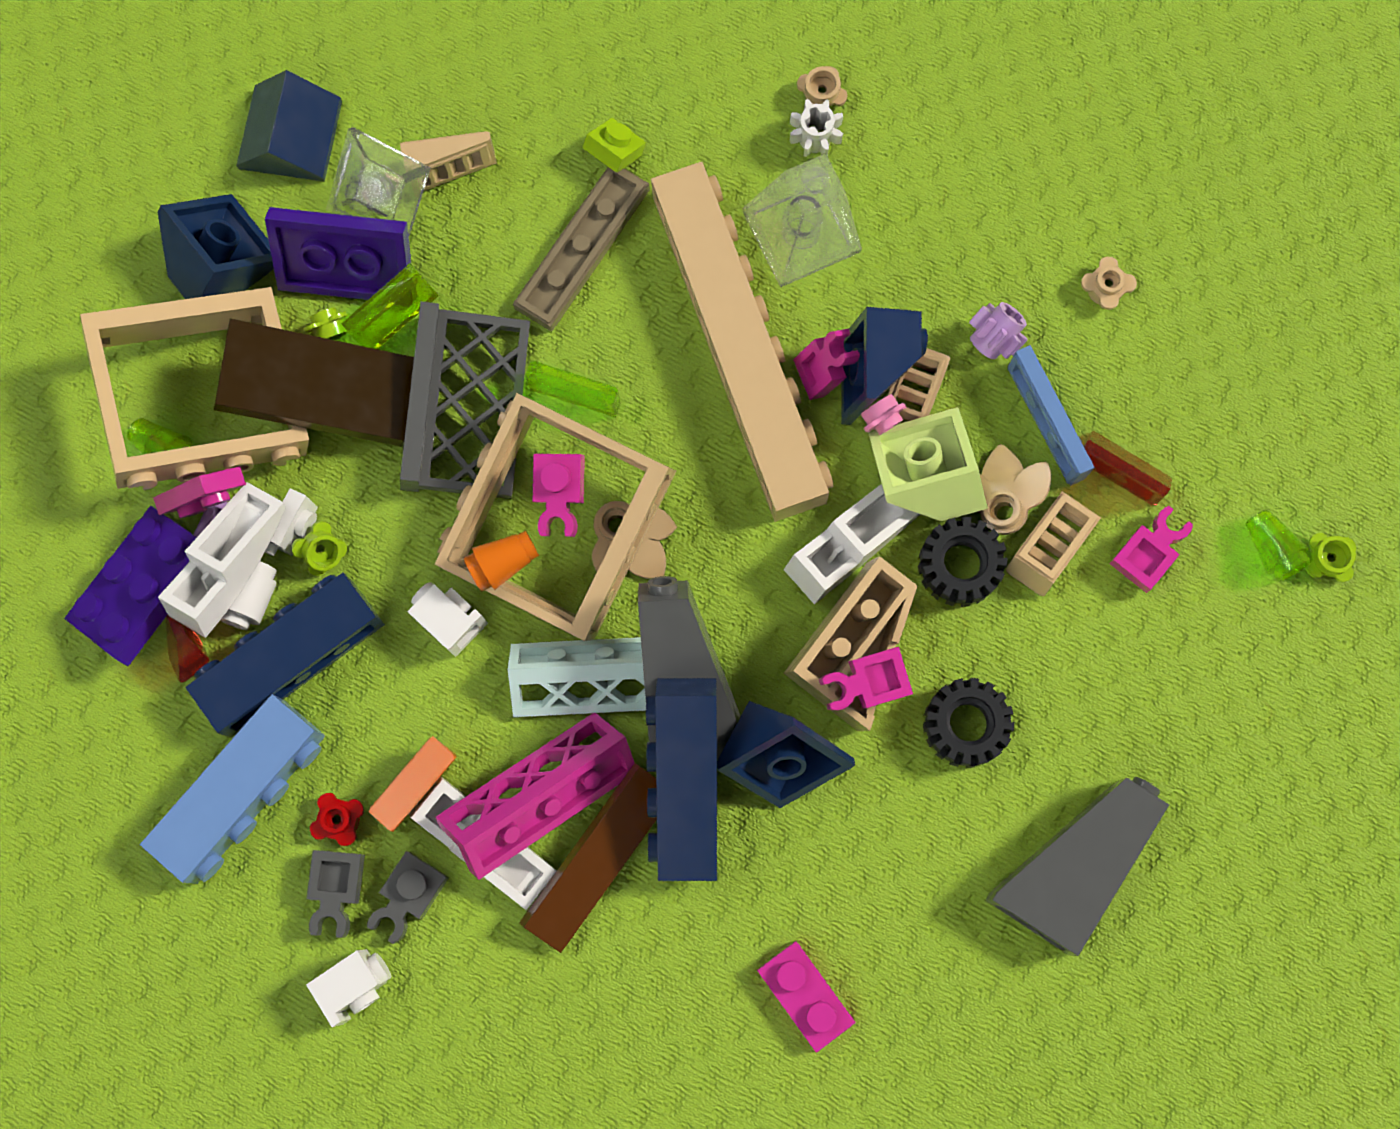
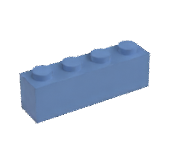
(233, 791)

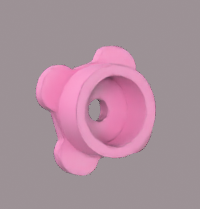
(883, 415)

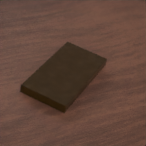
(314, 383)

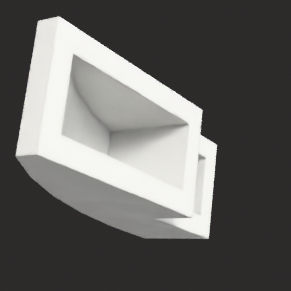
(847, 544)
(223, 559)
(519, 877)

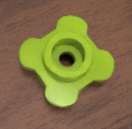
(327, 324)
(1345, 555)
(321, 561)

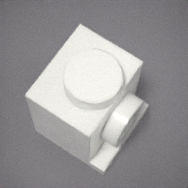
(446, 617)
(349, 985)

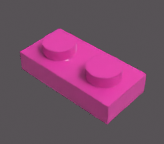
(200, 493)
(806, 996)

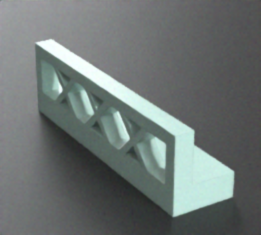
(576, 662)

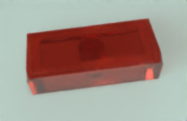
(1127, 469)

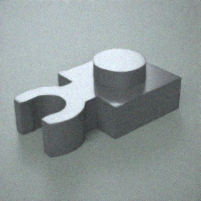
(334, 881)
(410, 890)

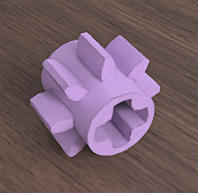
(998, 330)

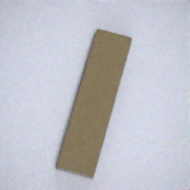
(581, 247)

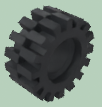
(970, 535)
(988, 702)

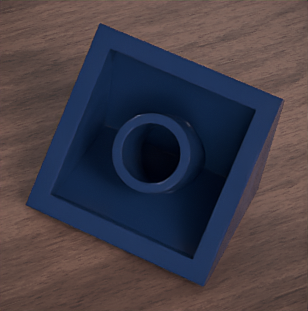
(289, 128)
(779, 756)

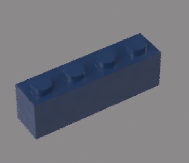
(284, 654)
(685, 778)

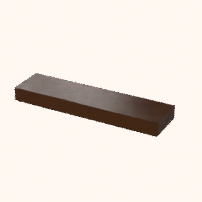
(593, 862)

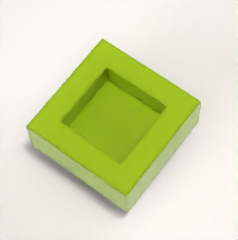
(614, 145)

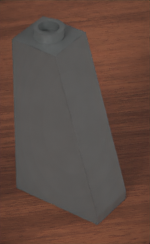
(679, 647)
(1079, 870)

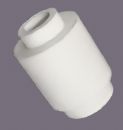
(253, 599)

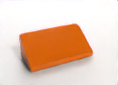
(412, 783)

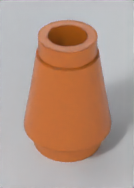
(500, 560)

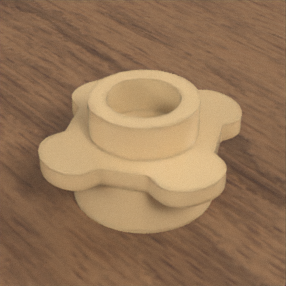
(823, 77)
(1103, 295)

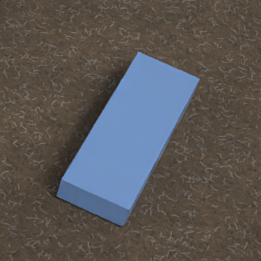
(1050, 416)

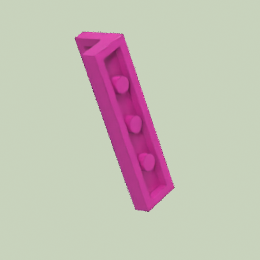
(545, 797)

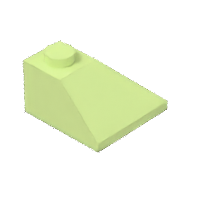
(930, 466)

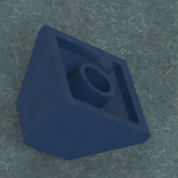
(212, 246)
(888, 347)

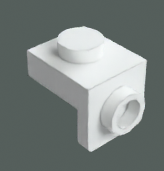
(295, 522)

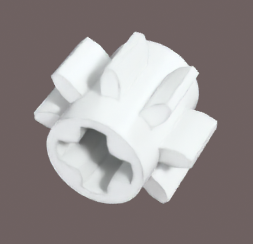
(822, 118)

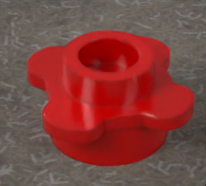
(350, 817)

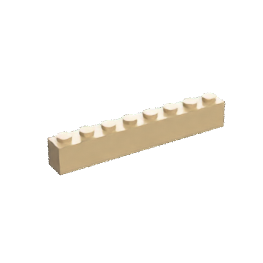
(740, 342)

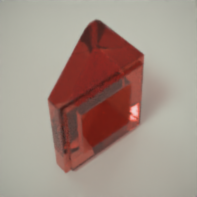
(184, 650)

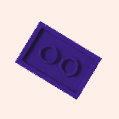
(335, 252)
(122, 601)

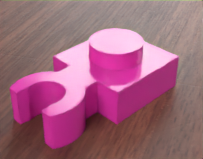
(823, 362)
(558, 482)
(1148, 554)
(873, 678)

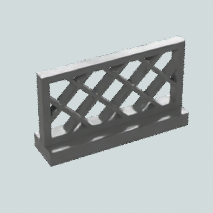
(427, 384)

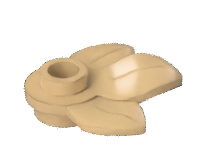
(1011, 485)
(650, 557)

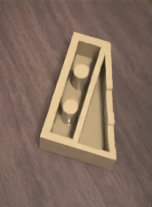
(860, 624)

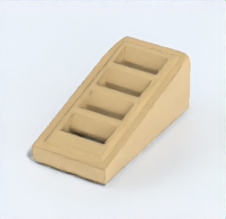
(452, 155)
(932, 362)
(1037, 568)

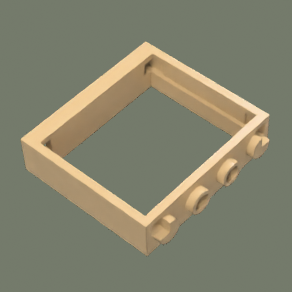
(175, 320)
(477, 500)

